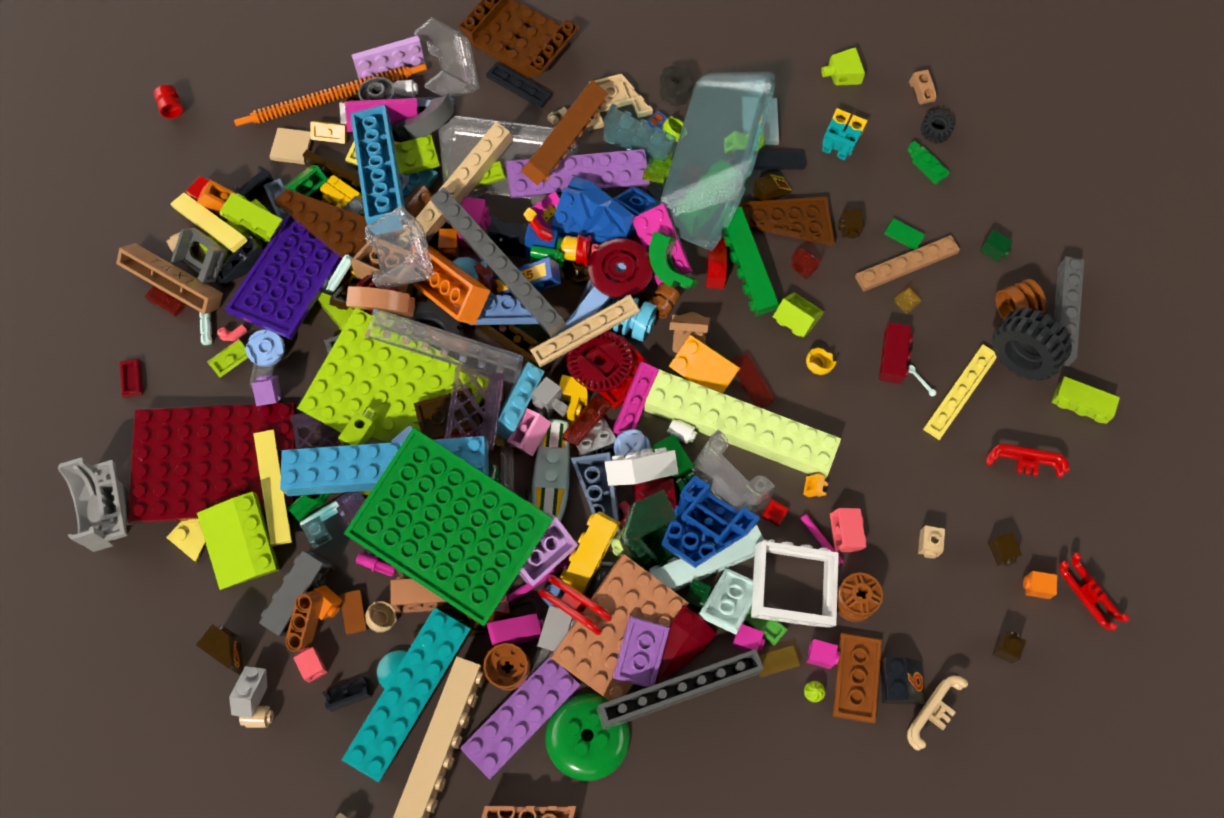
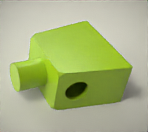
(845, 68)
(352, 434)

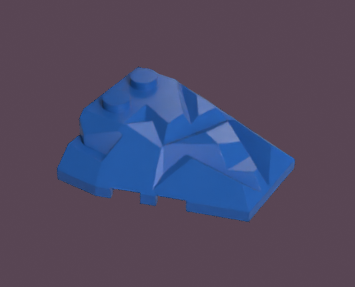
(590, 212)
(705, 524)

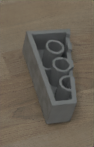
(305, 575)

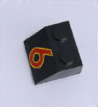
(902, 681)

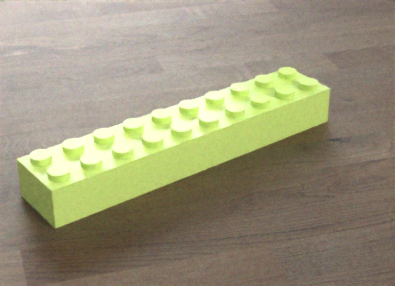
(743, 424)

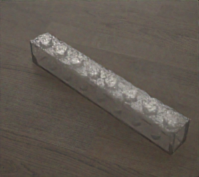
(443, 345)

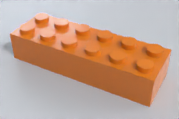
(453, 289)

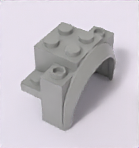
(99, 502)

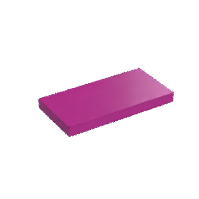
(397, 109)

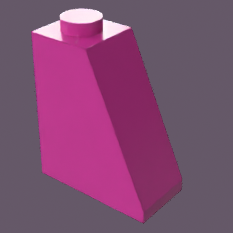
(515, 630)

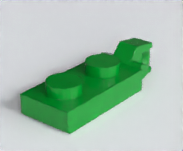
(927, 163)

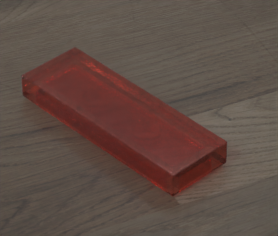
(752, 382)
(586, 421)

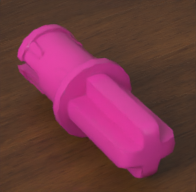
(375, 564)

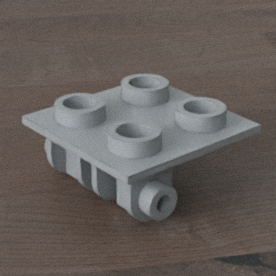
(599, 437)

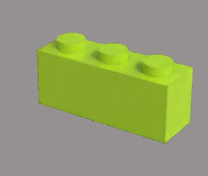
(1085, 400)

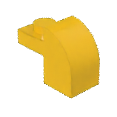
(575, 394)

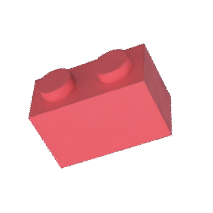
(848, 530)

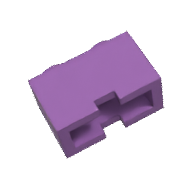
(266, 389)

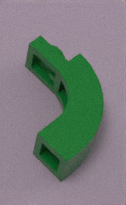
(661, 262)

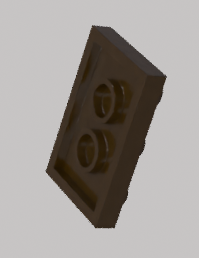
(433, 414)

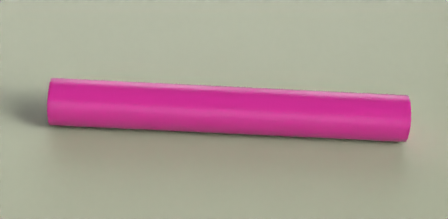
(819, 536)

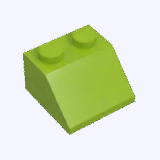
(797, 314)

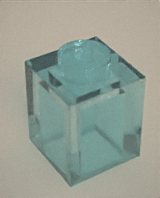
(317, 532)

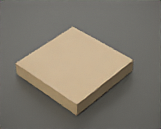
(290, 145)

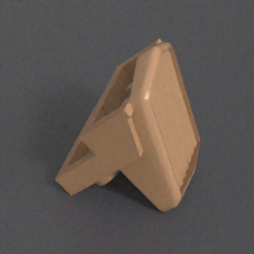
(687, 325)

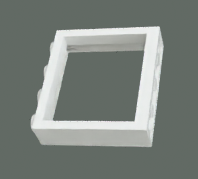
(830, 584)

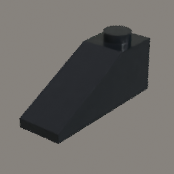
(241, 261)

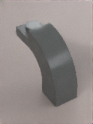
(426, 122)

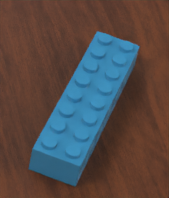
(377, 162)

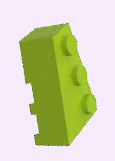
(250, 217)

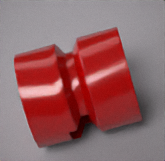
(168, 101)

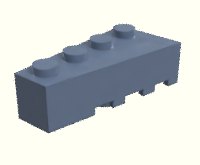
(594, 482)

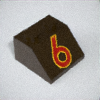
(223, 647)

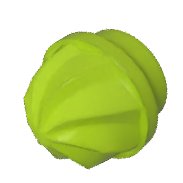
(814, 691)

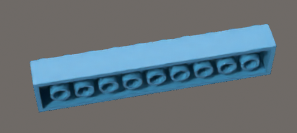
(359, 466)

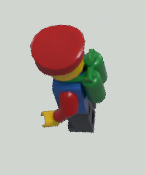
(536, 242)

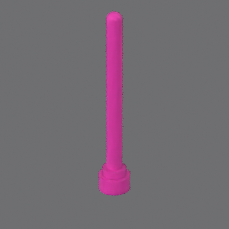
(527, 587)

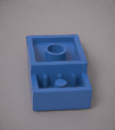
(636, 202)

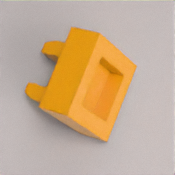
(814, 485)

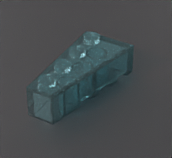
(637, 135)

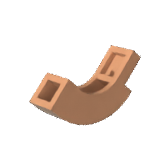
(381, 299)

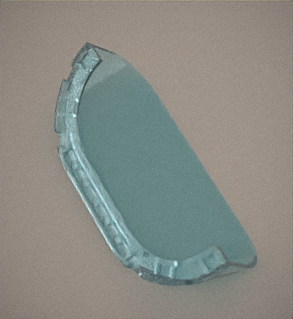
(716, 153)

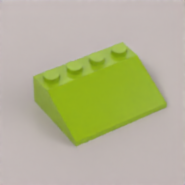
(238, 540)

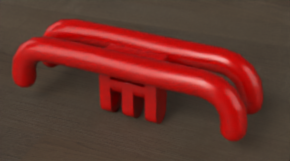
(1029, 459)
(1091, 593)
(573, 604)

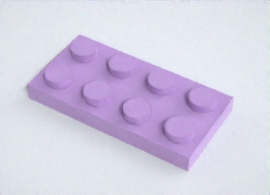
(388, 57)

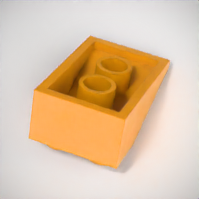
(704, 365)

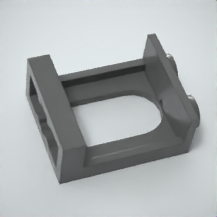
(210, 268)

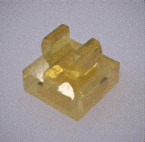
(907, 300)

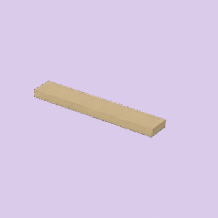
(585, 331)

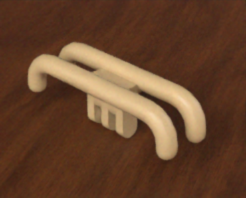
(934, 711)

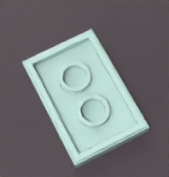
(729, 601)

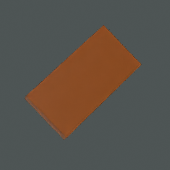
(857, 678)

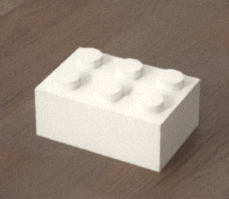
(641, 467)

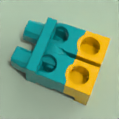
(842, 140)

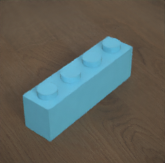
(518, 399)

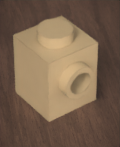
(931, 541)

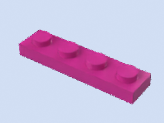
(635, 398)

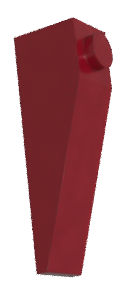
(686, 639)

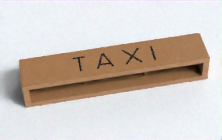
(169, 278)

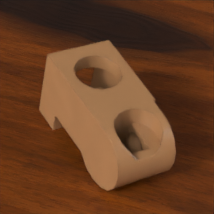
(923, 87)

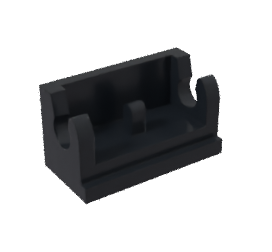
(254, 186)
(347, 694)

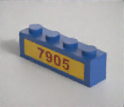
(540, 274)

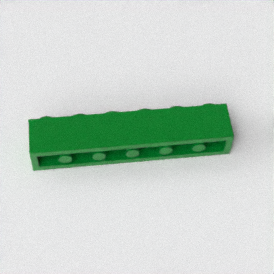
(749, 265)

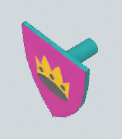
(546, 209)

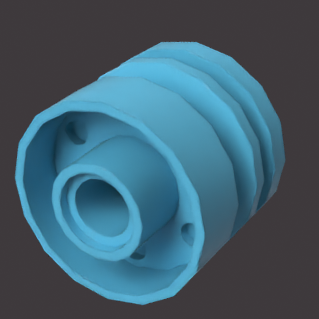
(640, 323)

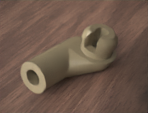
(555, 116)

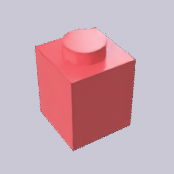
(310, 664)

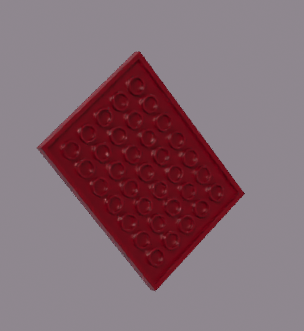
(200, 458)

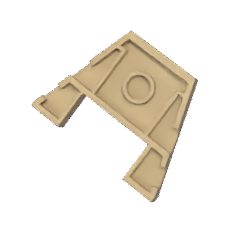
(621, 94)

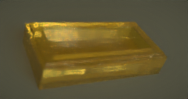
(778, 661)

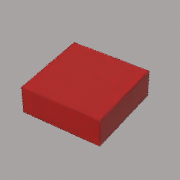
(775, 512)

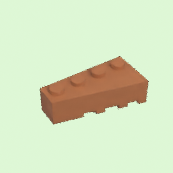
(528, 812)

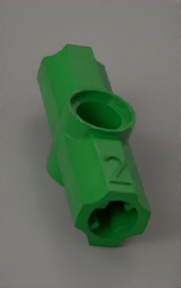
(306, 504)

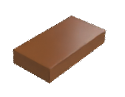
(353, 612)

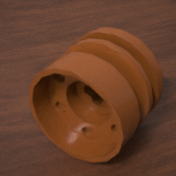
(1021, 295)
(854, 607)
(498, 659)

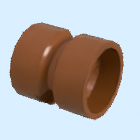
(664, 298)

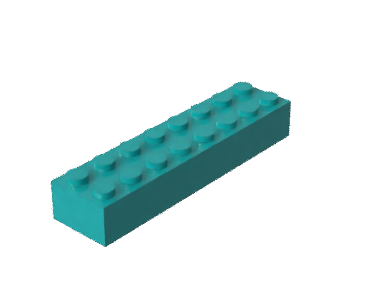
(406, 695)

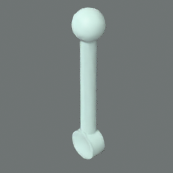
(932, 392)

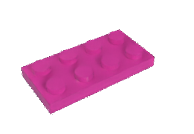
(659, 220)

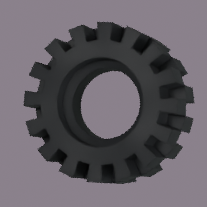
(941, 119)

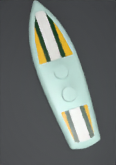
(552, 471)

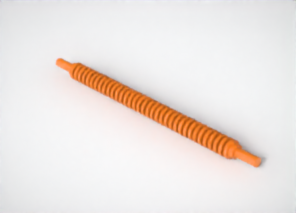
(256, 117)

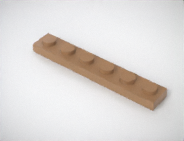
(907, 263)

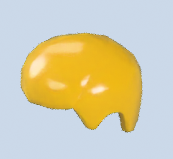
(820, 361)

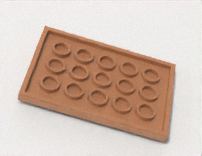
(623, 593)

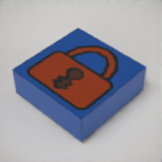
(657, 120)

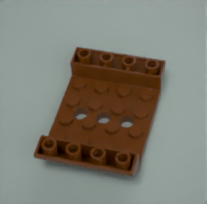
(497, 23)

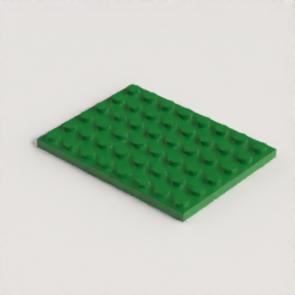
(448, 526)

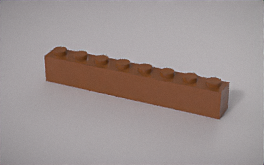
(564, 133)

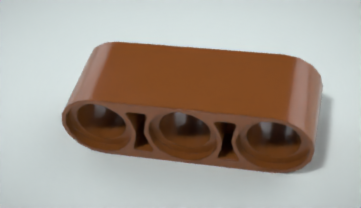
(303, 611)

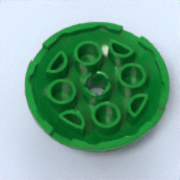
(580, 758)

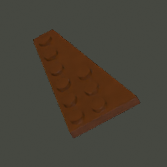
(795, 218)
(333, 226)

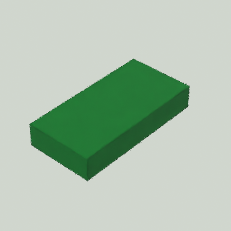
(904, 234)

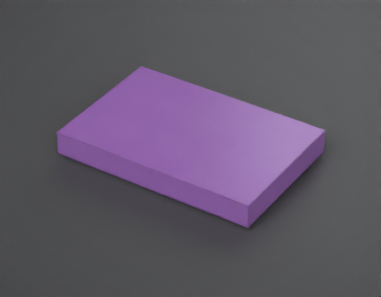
(641, 652)

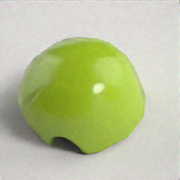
(673, 126)

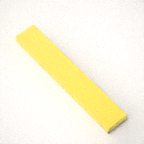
(209, 222)
(960, 392)
(270, 481)

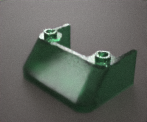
(646, 530)

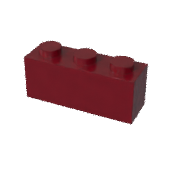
(895, 353)

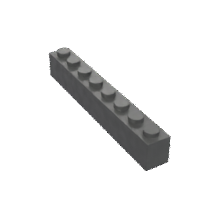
(679, 689)

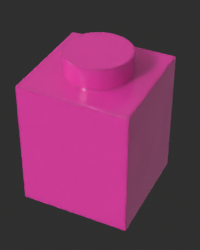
(748, 639)
(822, 654)

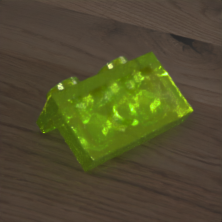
(657, 169)

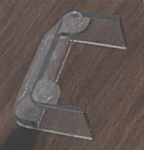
(455, 59)

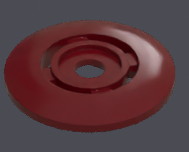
(632, 280)
(594, 378)

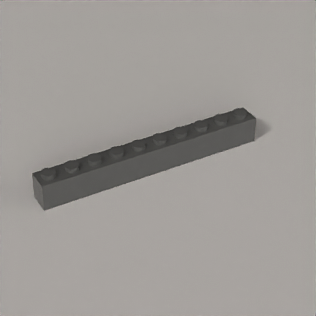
(498, 262)

